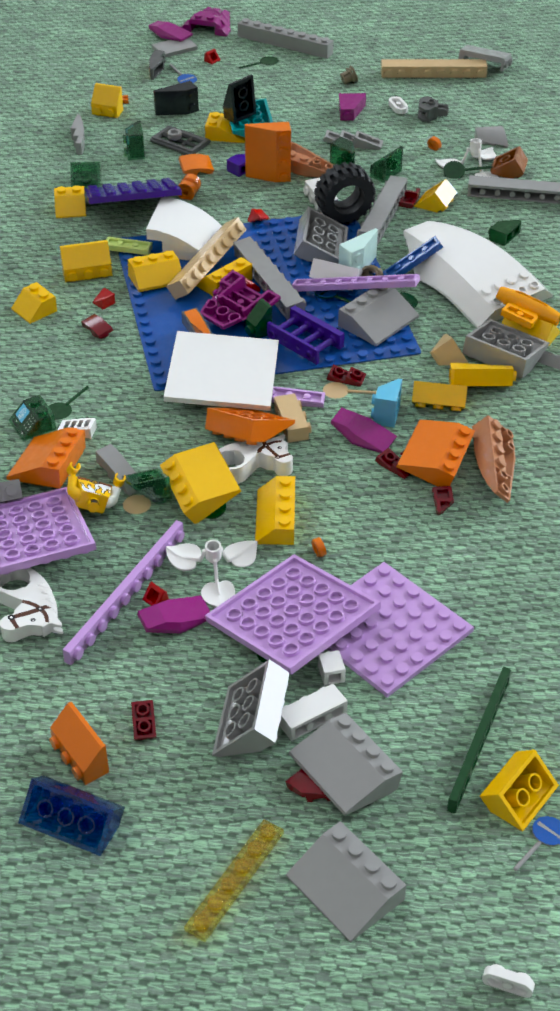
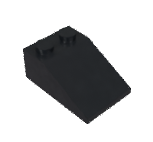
(176, 99)
(240, 100)

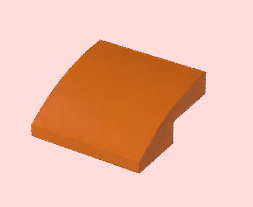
(196, 163)

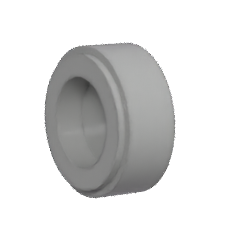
(174, 134)

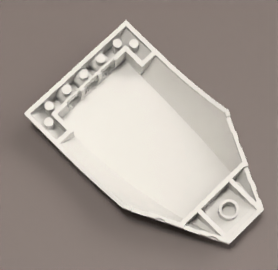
(471, 270)

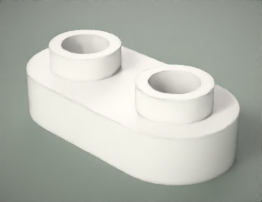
(398, 105)
(509, 981)

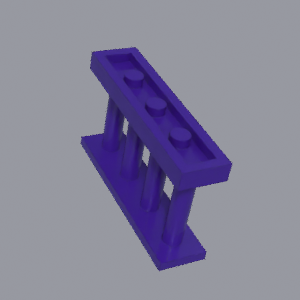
(308, 323)

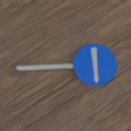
(184, 77)
(546, 832)

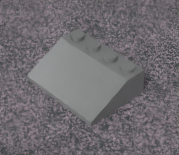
(319, 237)
(376, 315)
(503, 345)
(252, 711)
(347, 764)
(347, 881)

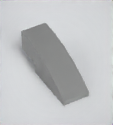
(113, 462)

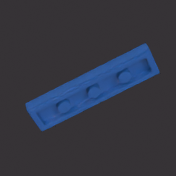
(415, 257)

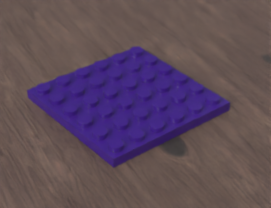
(133, 191)

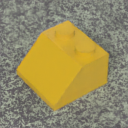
(107, 100)
(437, 197)
(70, 202)
(34, 303)

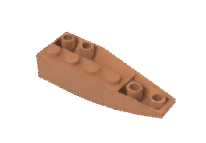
(307, 163)
(495, 455)

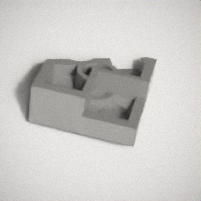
(492, 135)

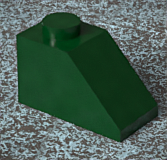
(504, 231)
(257, 319)

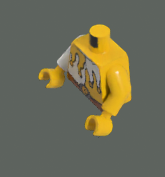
(92, 494)

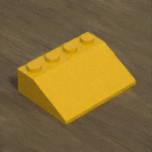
(200, 480)

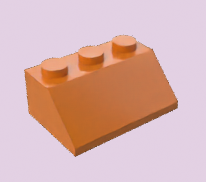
(79, 745)

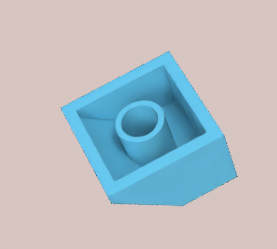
(387, 403)

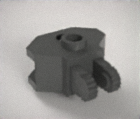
(431, 109)

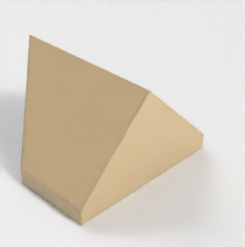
(447, 352)

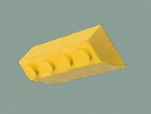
(276, 512)

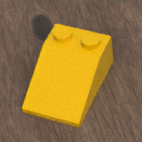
(219, 129)

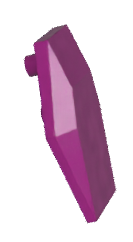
(169, 31)
(362, 431)
(174, 615)

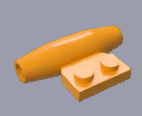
(525, 308)

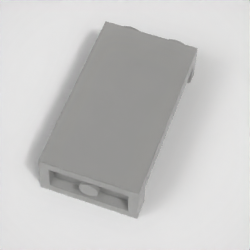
(486, 54)

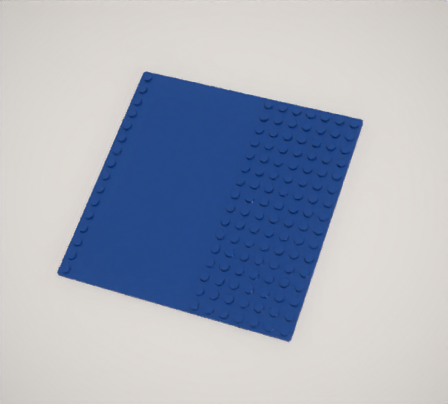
(160, 314)

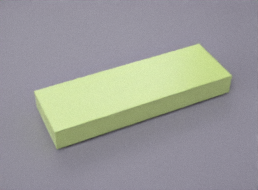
(129, 245)

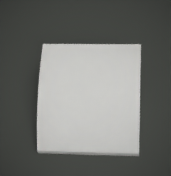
(181, 227)

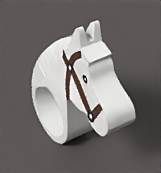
(267, 455)
(33, 607)

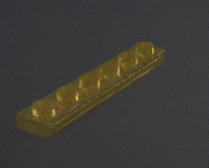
(233, 880)

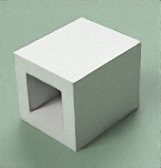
(331, 667)

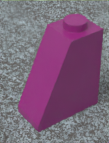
(351, 105)

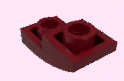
(97, 326)
(352, 377)
(389, 460)
(143, 720)

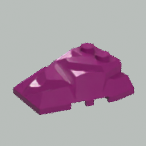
(210, 17)
(234, 301)

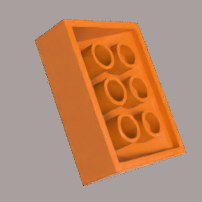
(268, 151)
(245, 424)
(436, 451)
(48, 457)

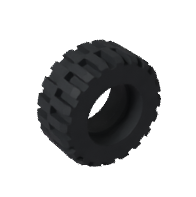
(337, 179)

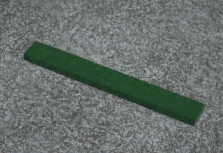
(478, 741)

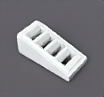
(86, 424)

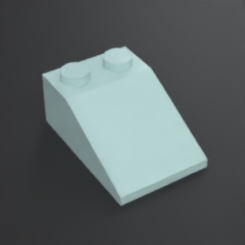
(359, 250)

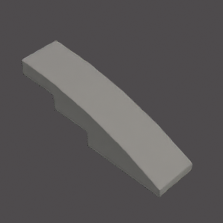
(78, 135)
(360, 139)

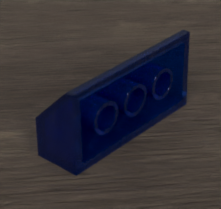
(70, 814)

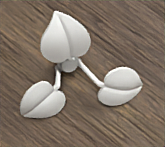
(476, 152)
(185, 558)

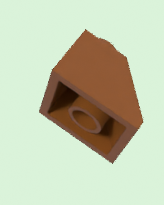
(510, 164)

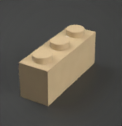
(291, 408)

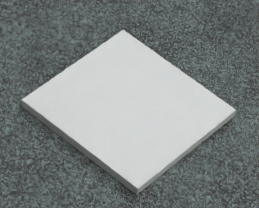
(222, 371)

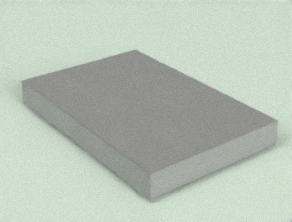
(174, 47)

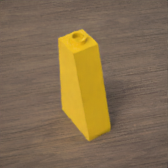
(481, 374)

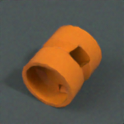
(189, 186)

